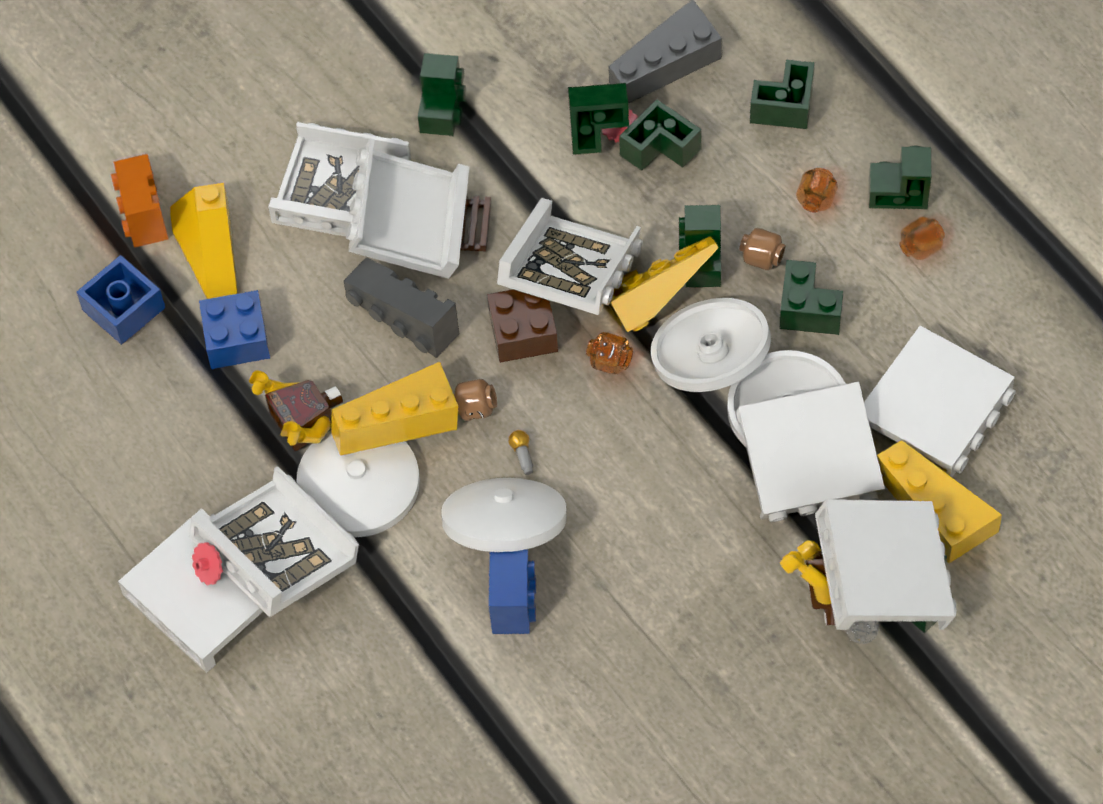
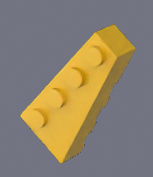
(396, 412)
(962, 515)

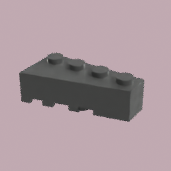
(668, 53)
(403, 306)

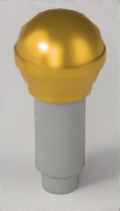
(519, 442)

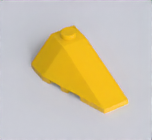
(204, 234)
(647, 293)

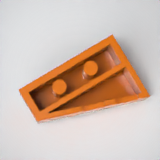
(139, 201)

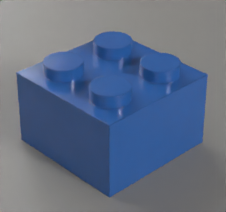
(120, 299)
(234, 329)
(511, 592)

